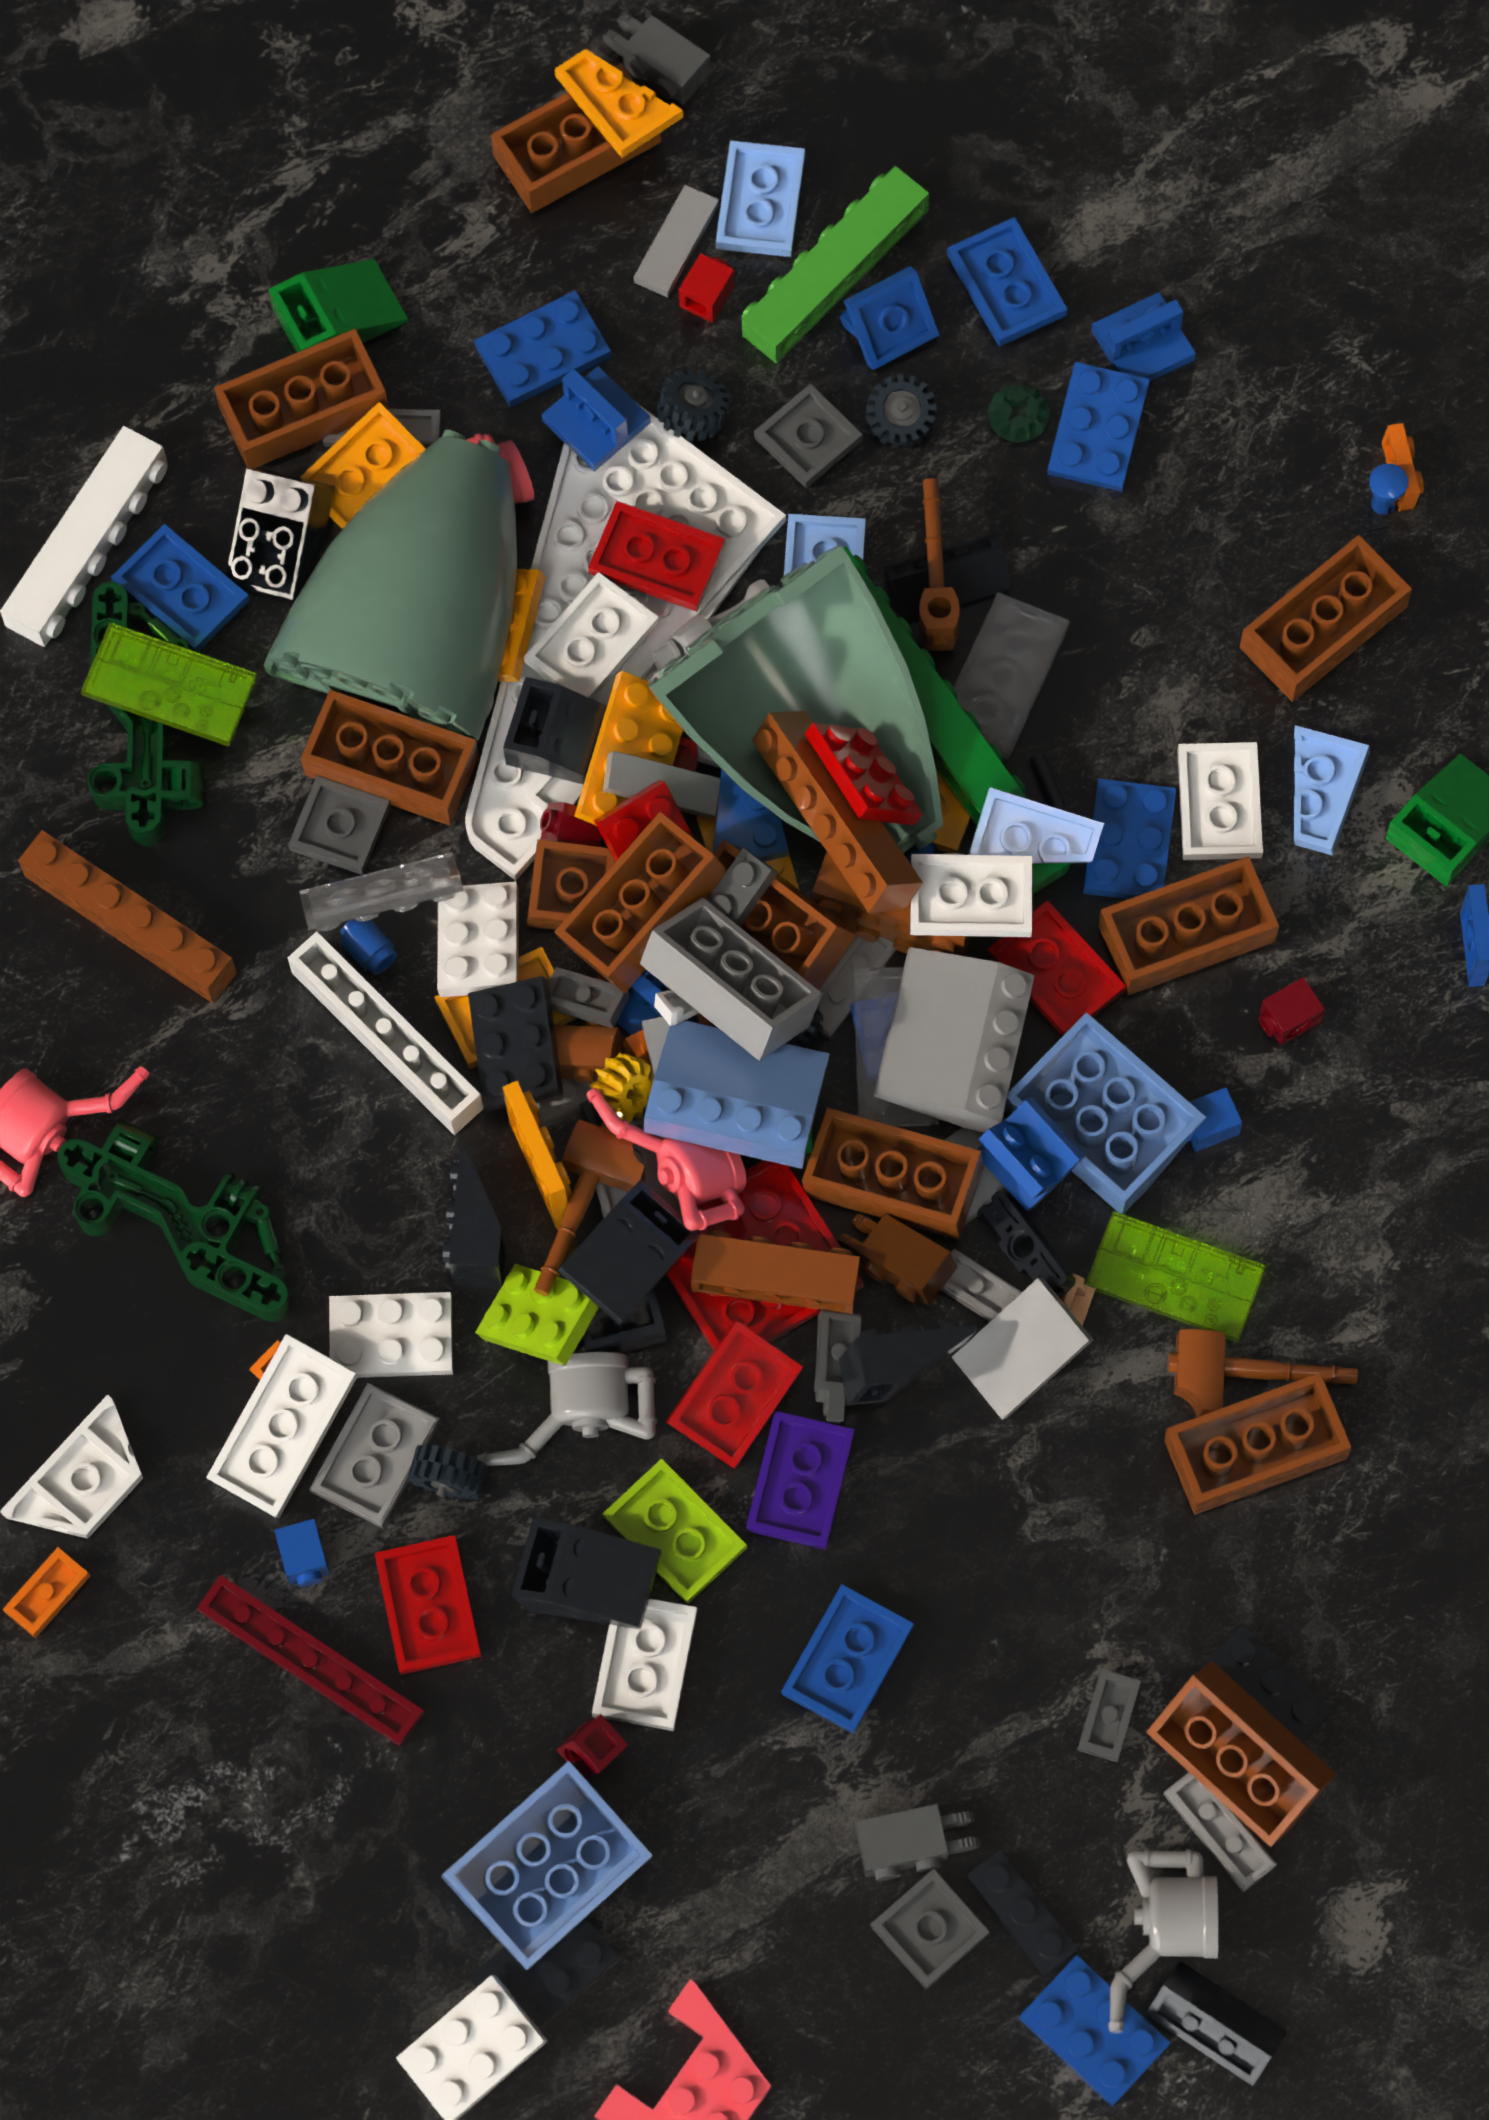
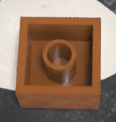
(562, 879)

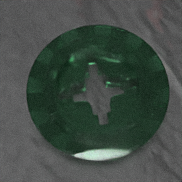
(1019, 428)

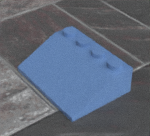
(730, 1101)
(1110, 1109)
(546, 1865)

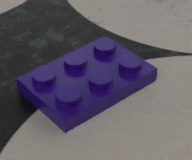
(800, 1480)

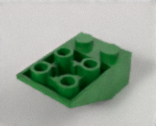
(334, 301)
(1445, 820)

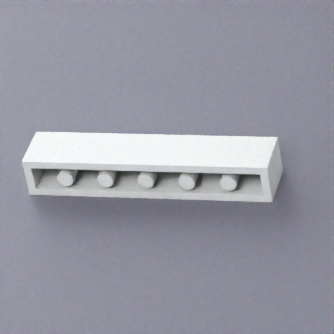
(84, 537)
(385, 1033)

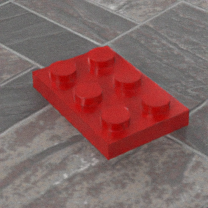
(657, 556)
(864, 774)
(628, 819)
(1066, 969)
(734, 1394)
(427, 1605)

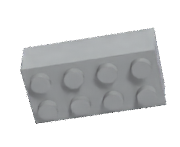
(730, 978)

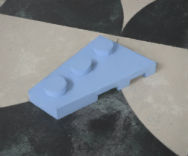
(1325, 786)
(1028, 828)

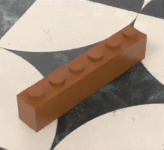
(857, 846)
(127, 916)

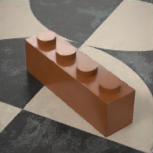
(775, 1272)

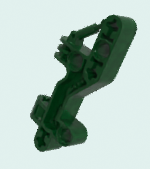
(147, 777)
(122, 1182)

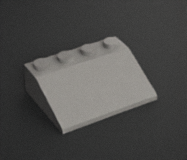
(954, 1038)

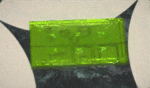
(169, 684)
(1175, 1276)

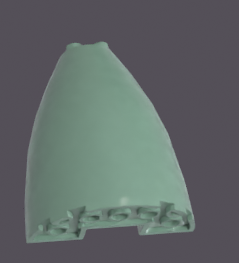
(414, 592)
(810, 650)

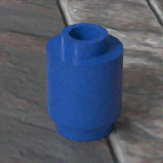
(368, 945)

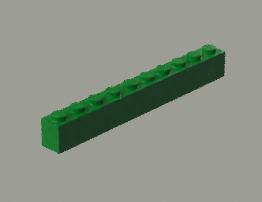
(957, 746)

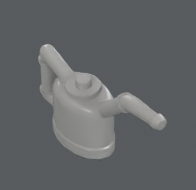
(590, 1398)
(1176, 1915)

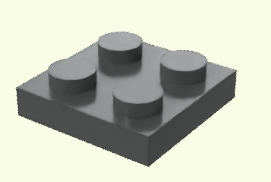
(808, 436)
(339, 825)
(929, 1929)

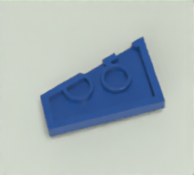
(748, 823)

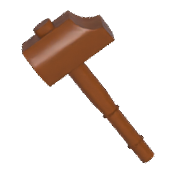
(938, 604)
(586, 1048)
(597, 1158)
(1202, 1365)

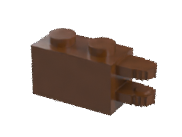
(901, 1257)

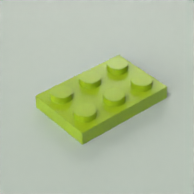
(537, 1323)
(673, 1518)

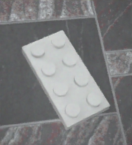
(282, 1426)

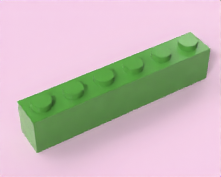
(834, 263)

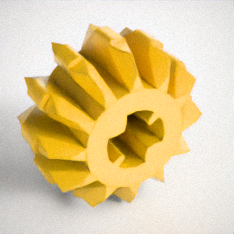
(625, 1085)

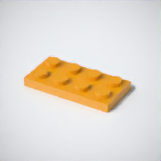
(631, 725)

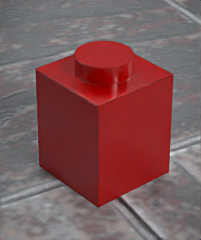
(707, 287)

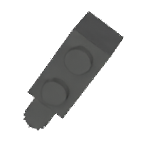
(660, 57)
(910, 1841)

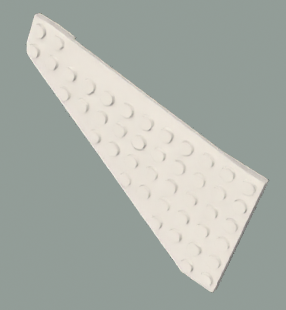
(652, 474)

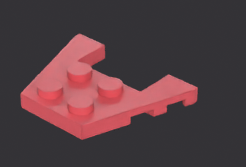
(713, 2083)

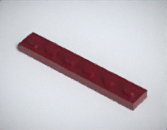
(310, 1661)

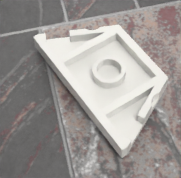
(81, 1478)

